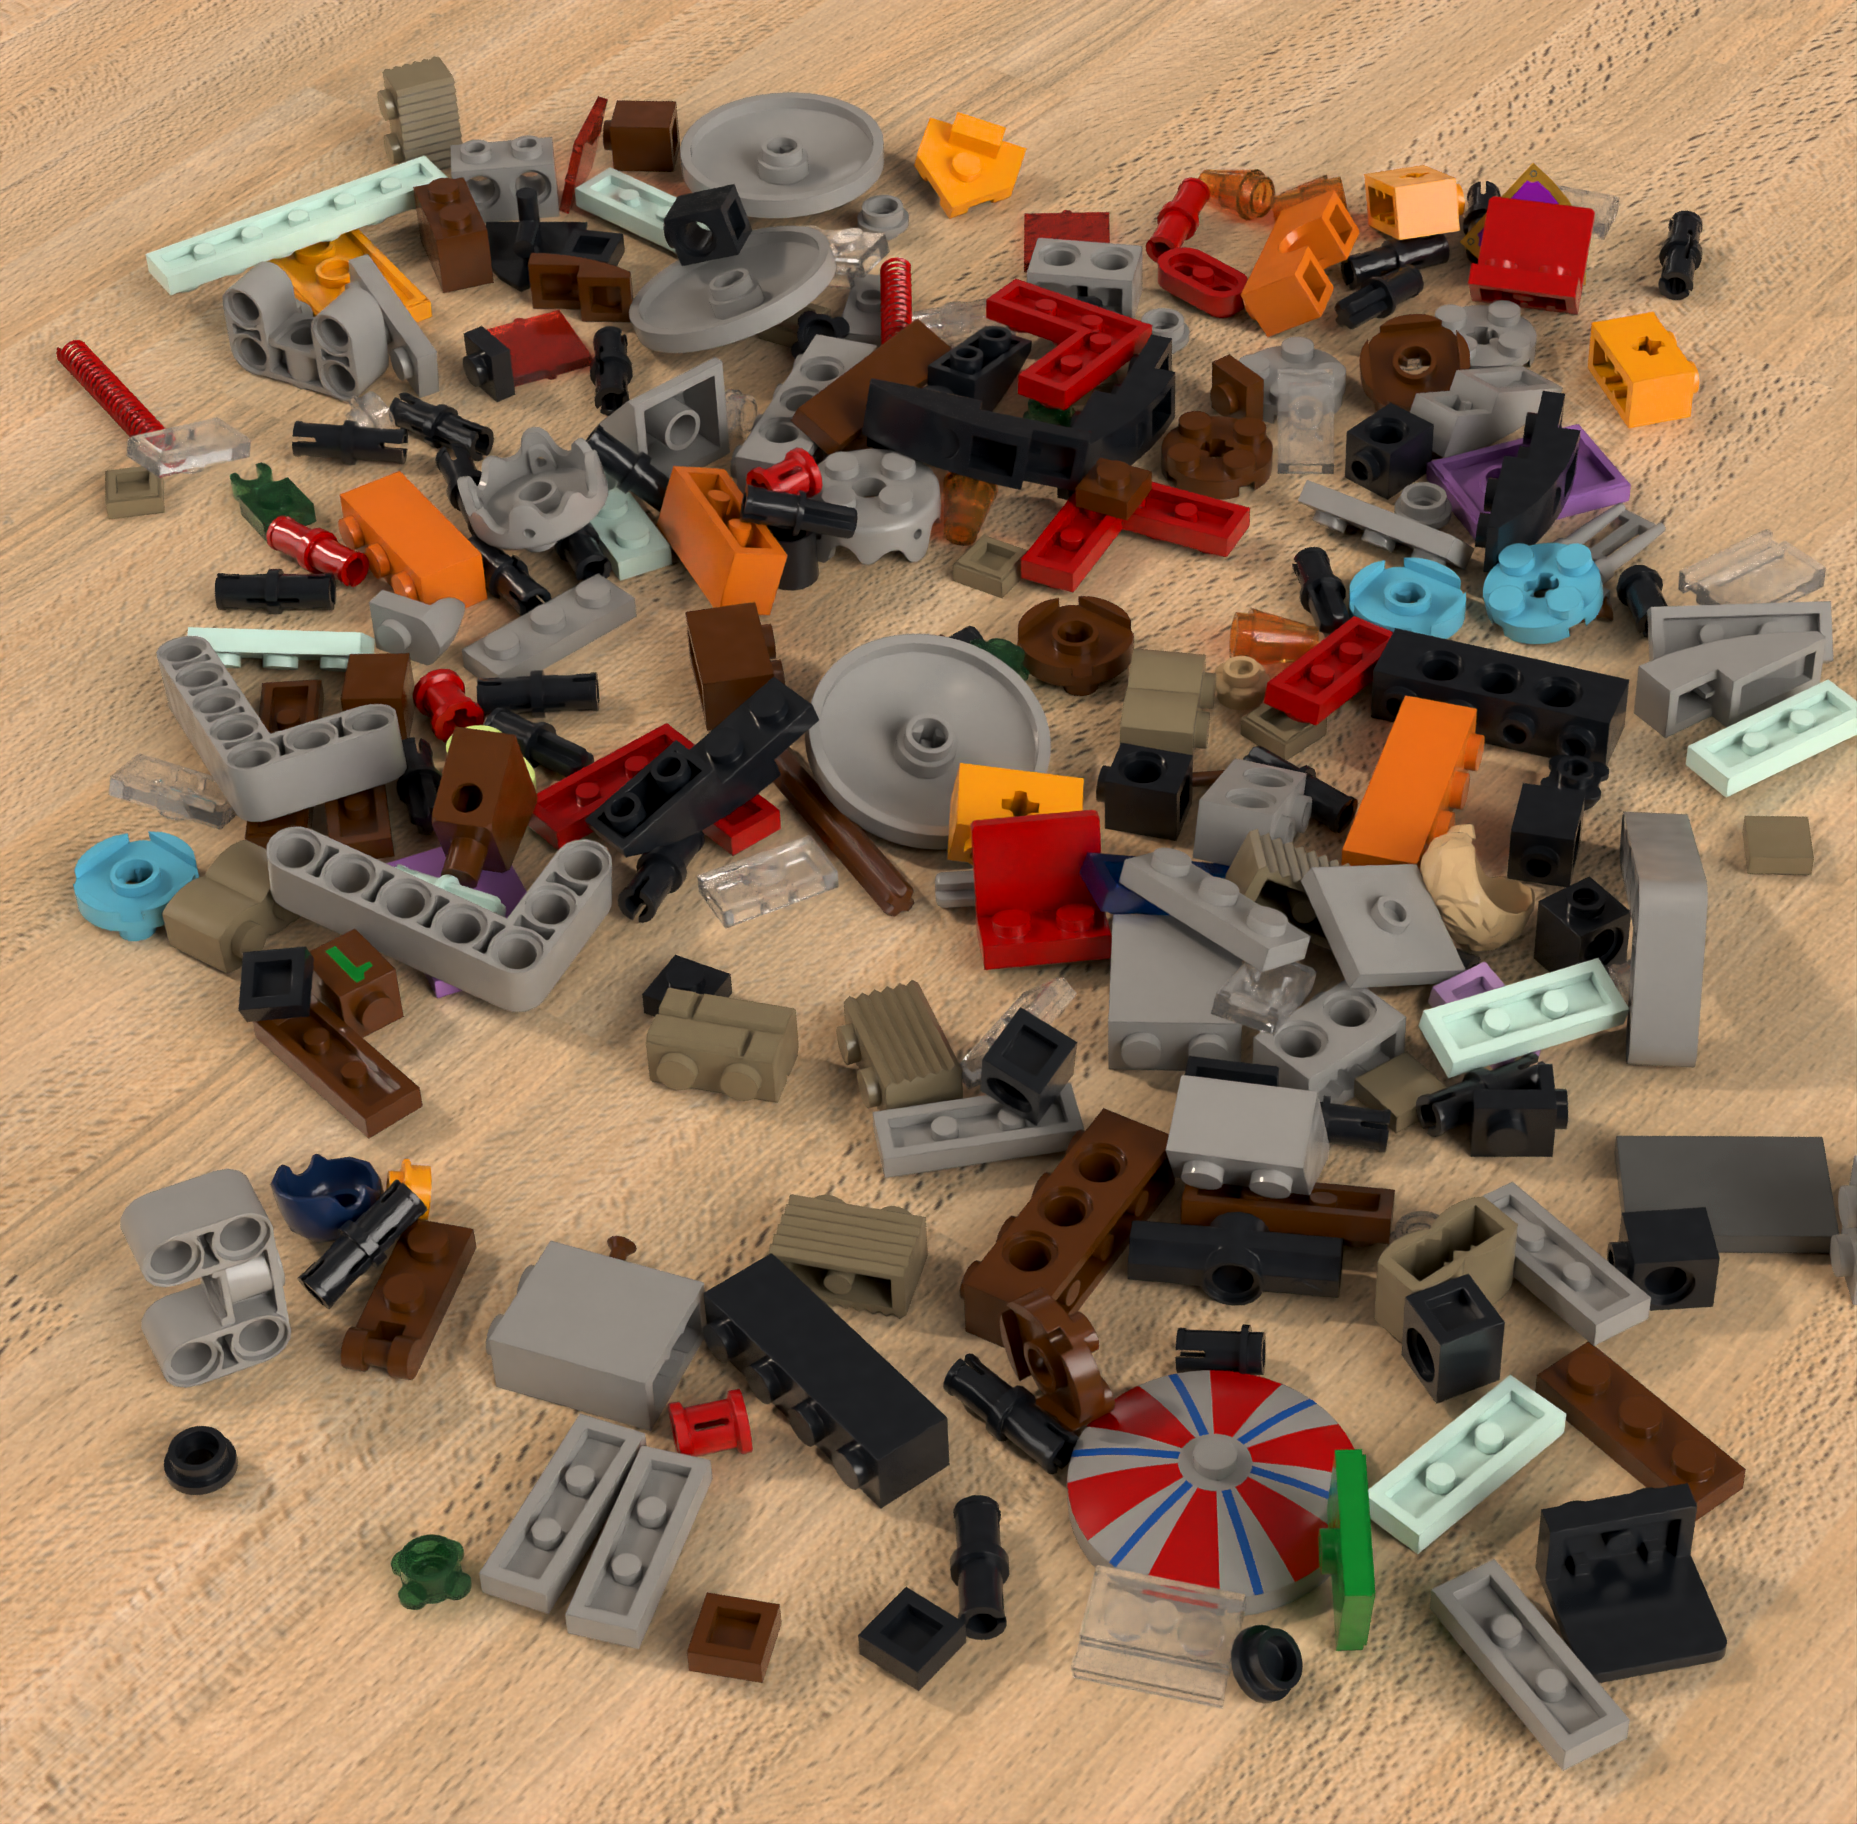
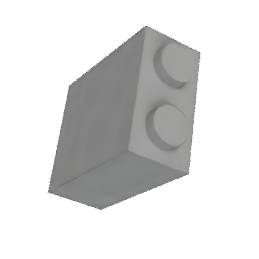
(1165, 995)
(598, 1334)

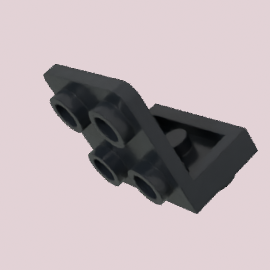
(1628, 1583)

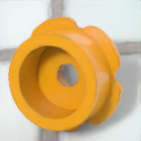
(416, 1178)

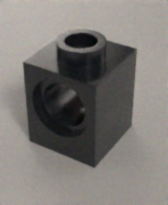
(718, 210)
(1388, 450)
(1146, 791)
(1546, 835)
(1581, 926)
(1028, 1066)
(1668, 1256)
(1452, 1338)

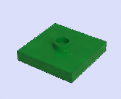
(1348, 1550)

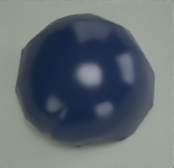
(325, 1195)

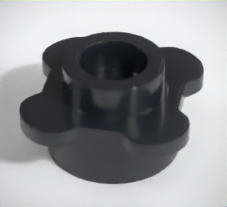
(812, 323)
(1577, 774)

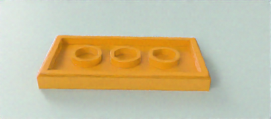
(323, 271)

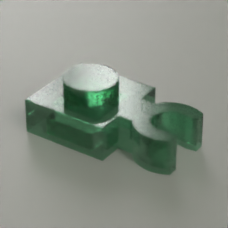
(267, 499)

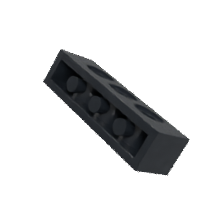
(1517, 698)

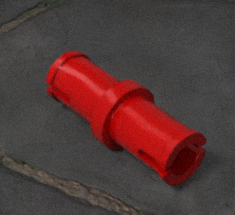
(1178, 218)
(317, 551)

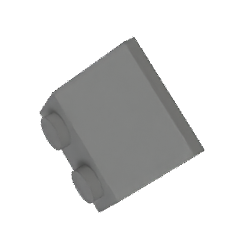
(678, 420)
(1247, 1137)

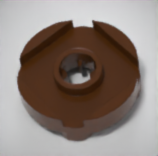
(1404, 339)
(1198, 437)
(1076, 643)
(1058, 1356)

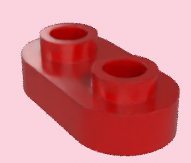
(1202, 281)

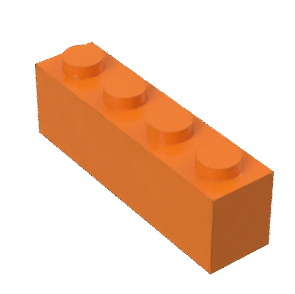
(1415, 784)

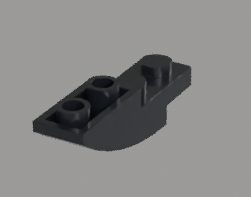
(978, 368)
(1134, 413)
(973, 442)
(1532, 485)
(699, 786)

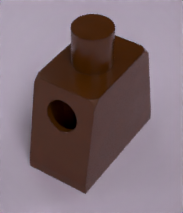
(482, 804)

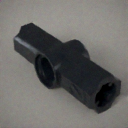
(1235, 1258)

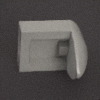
(415, 627)

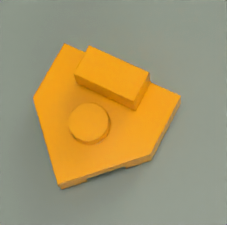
(968, 162)

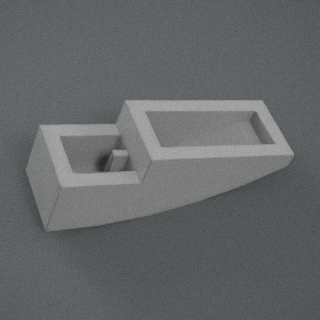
(1481, 407)
(1727, 679)

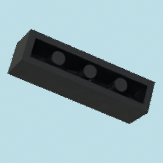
(826, 1381)

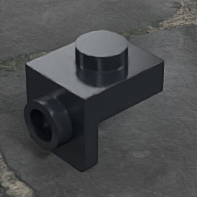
(1518, 1120)

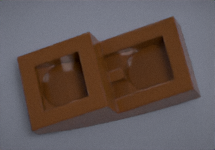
(582, 284)

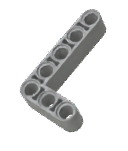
(282, 770)
(1669, 922)
(439, 933)

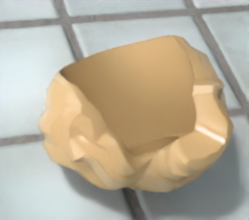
(1472, 905)

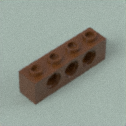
(1072, 1223)

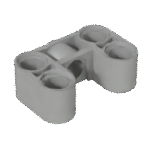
(329, 353)
(224, 1237)

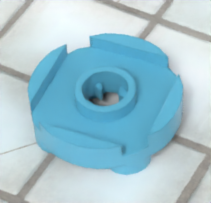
(1526, 569)
(1386, 594)
(132, 909)

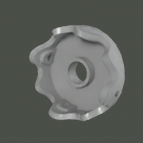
(534, 499)
(893, 520)

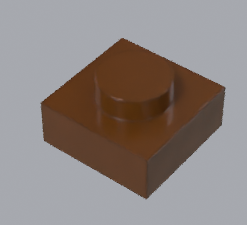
(1236, 389)
(1113, 488)
(734, 1637)

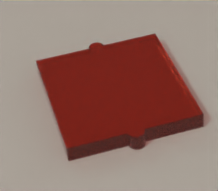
(583, 153)
(1064, 226)
(542, 347)

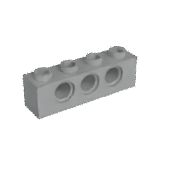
(773, 431)

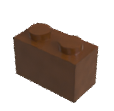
(453, 234)
(730, 657)

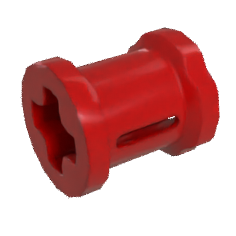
(792, 474)
(443, 699)
(727, 1412)

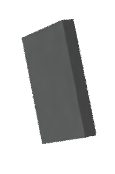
(1756, 1189)

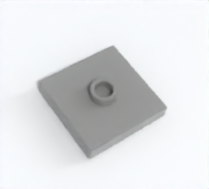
(1382, 925)

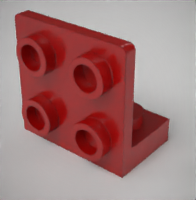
(1533, 255)
(1031, 891)

